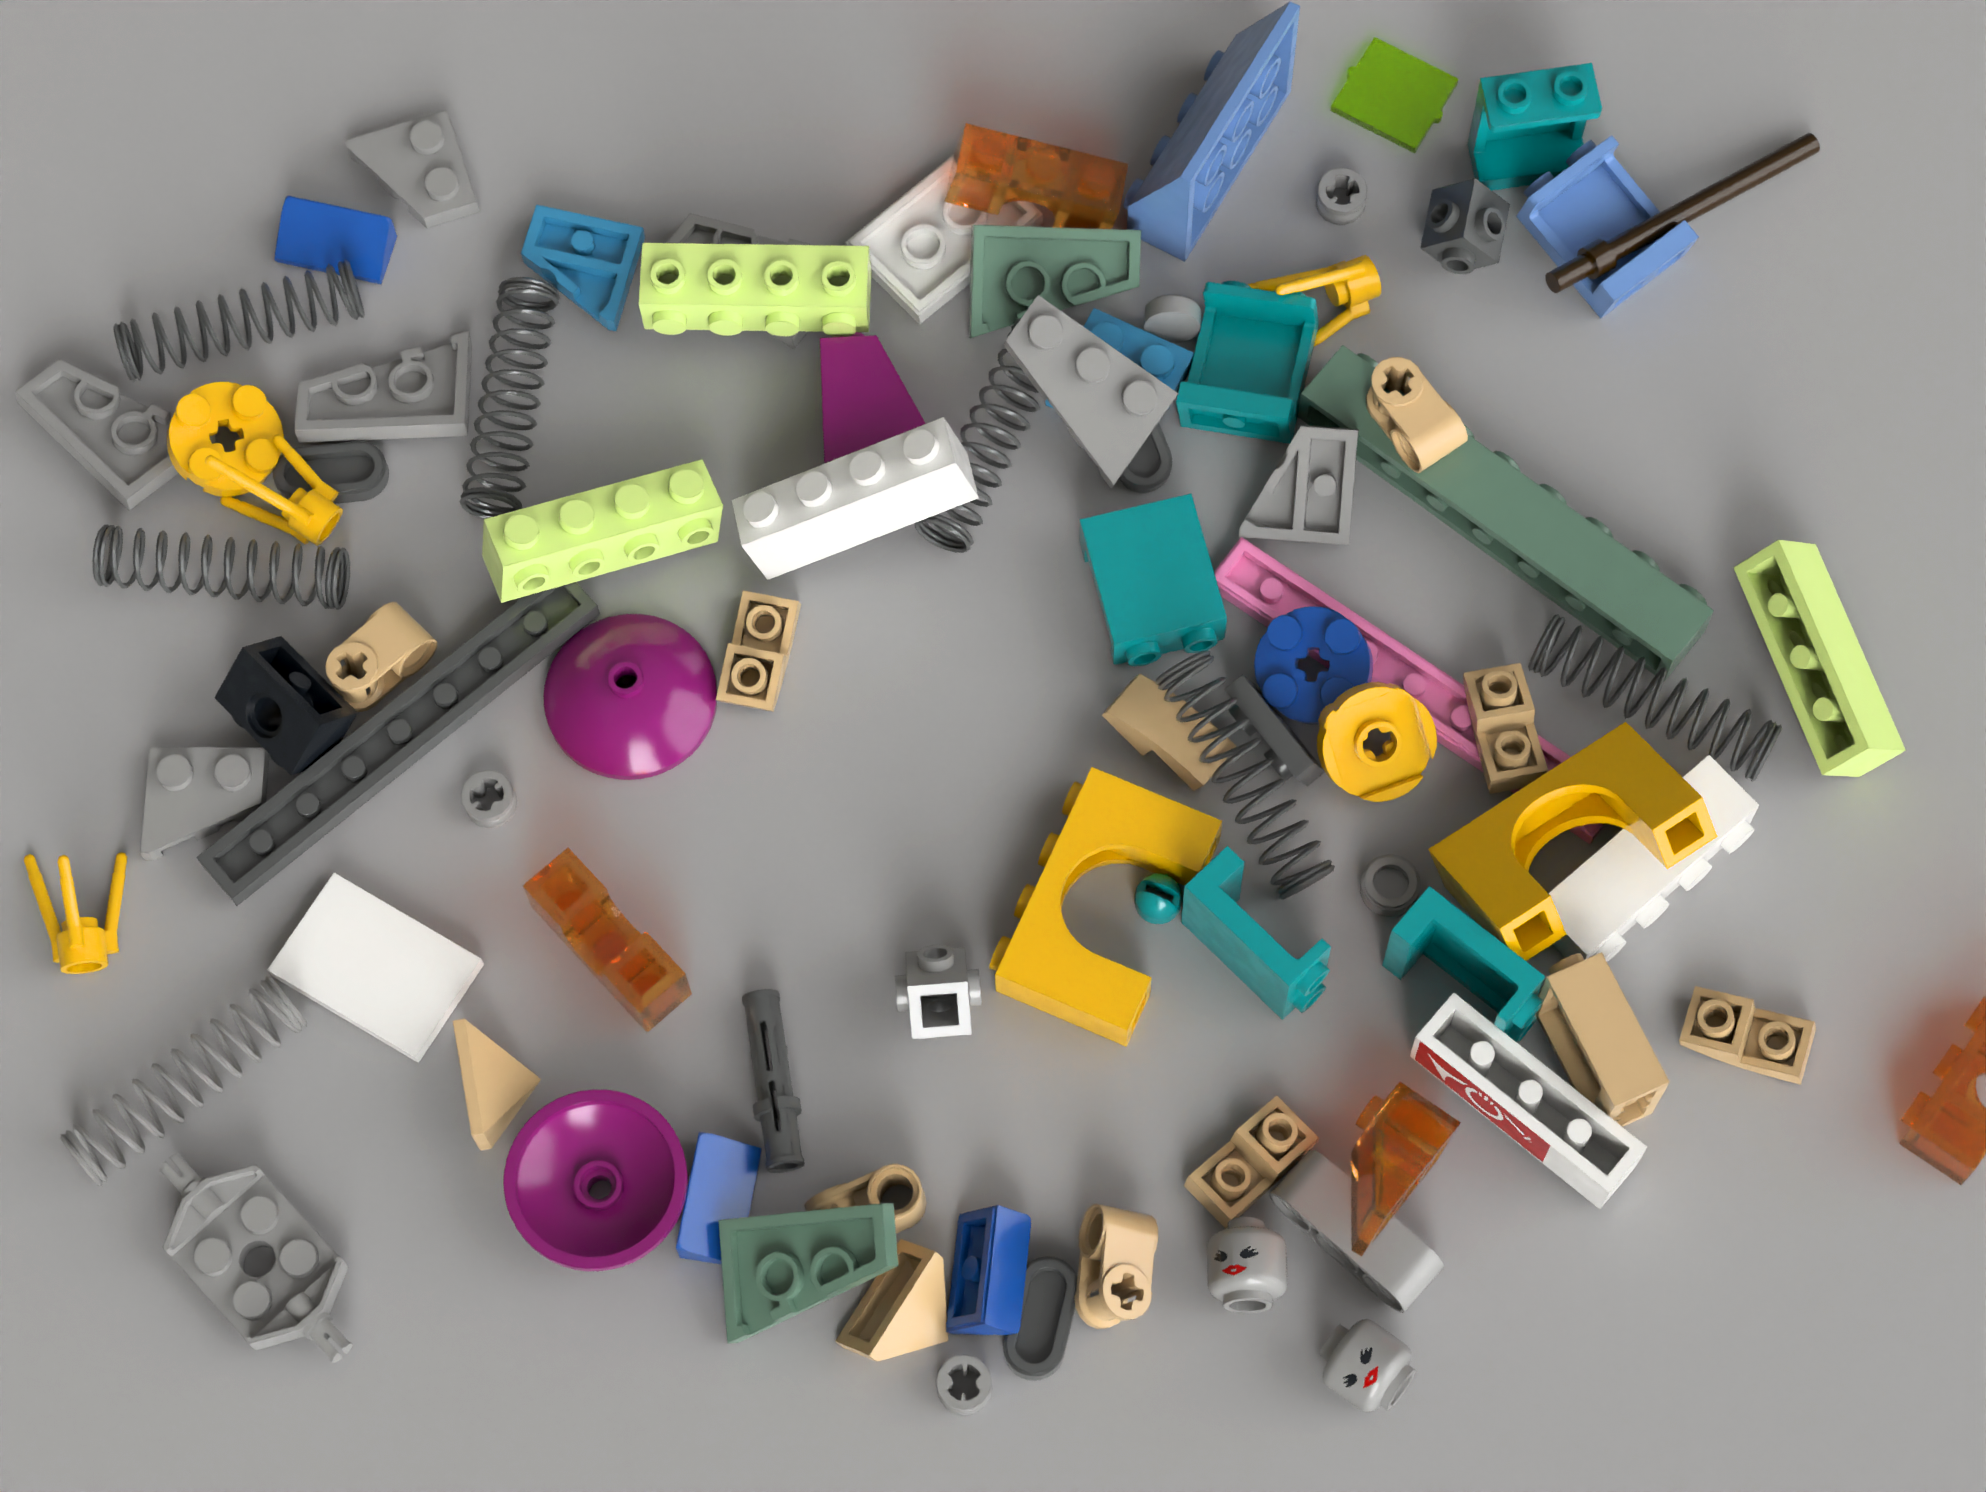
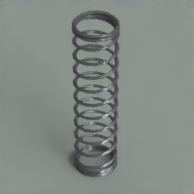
(132, 356)
(497, 491)
(964, 544)
(334, 593)
(1546, 644)
(1171, 680)

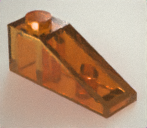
(1392, 1158)

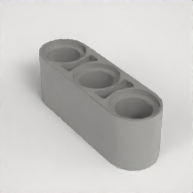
(1319, 1203)

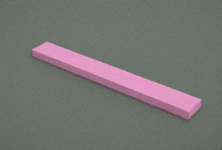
(1270, 589)

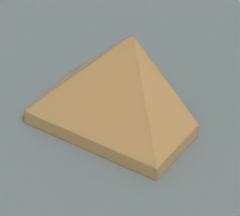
(492, 1083)
(901, 1308)

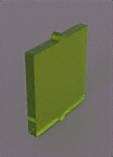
(1394, 95)

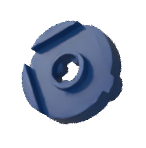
(1291, 639)

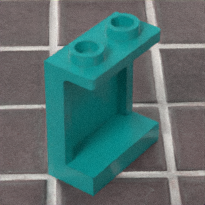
(1530, 123)
(1249, 362)
(1154, 580)
(1244, 945)
(1469, 956)

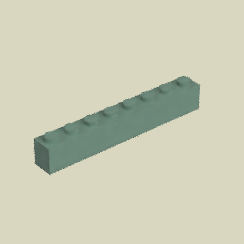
(1522, 527)

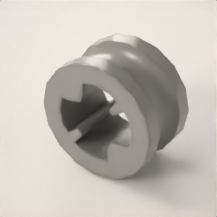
(1340, 213)
(501, 810)
(945, 1384)

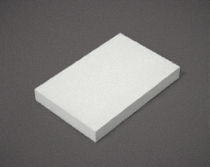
(925, 244)
(376, 967)

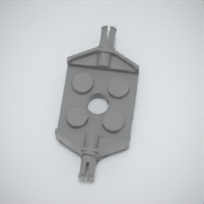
(228, 1218)

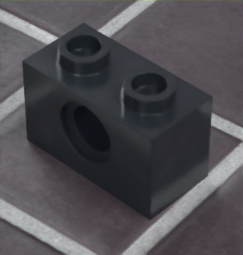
(285, 704)

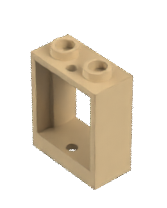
(1600, 1039)

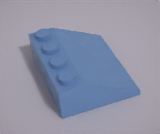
(1215, 135)

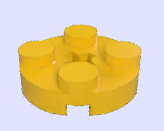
(231, 406)
(1405, 755)

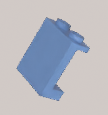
(1593, 203)

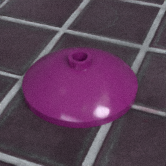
(635, 728)
(588, 1141)

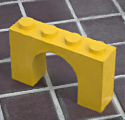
(1608, 782)
(1104, 826)

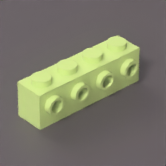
(755, 288)
(601, 530)
(1819, 659)

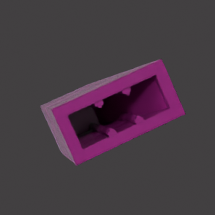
(861, 396)

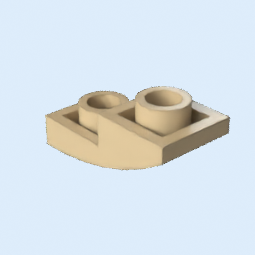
(758, 651)
(1151, 724)
(1504, 727)
(1746, 1036)
(1251, 1161)

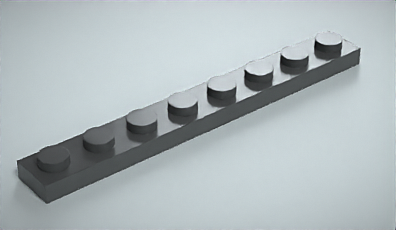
(395, 739)

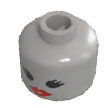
(1247, 1266)
(1367, 1365)

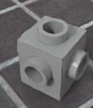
(938, 992)

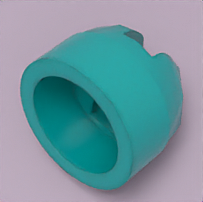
(1154, 907)

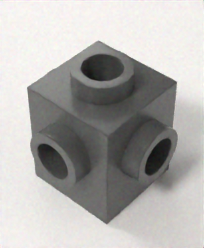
(1465, 226)

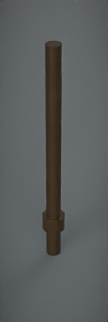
(1602, 255)

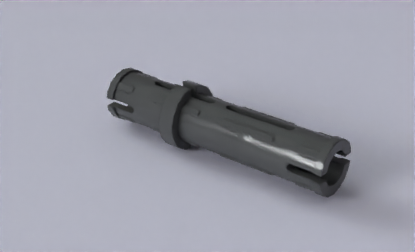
(781, 1146)

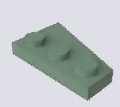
(1056, 263)
(799, 1260)

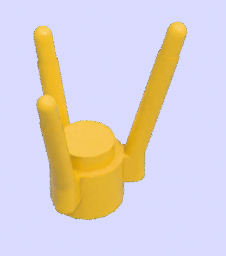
(1346, 284)
(307, 514)
(81, 943)

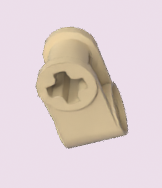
(1420, 421)
(380, 656)
(869, 1191)
(1117, 1262)

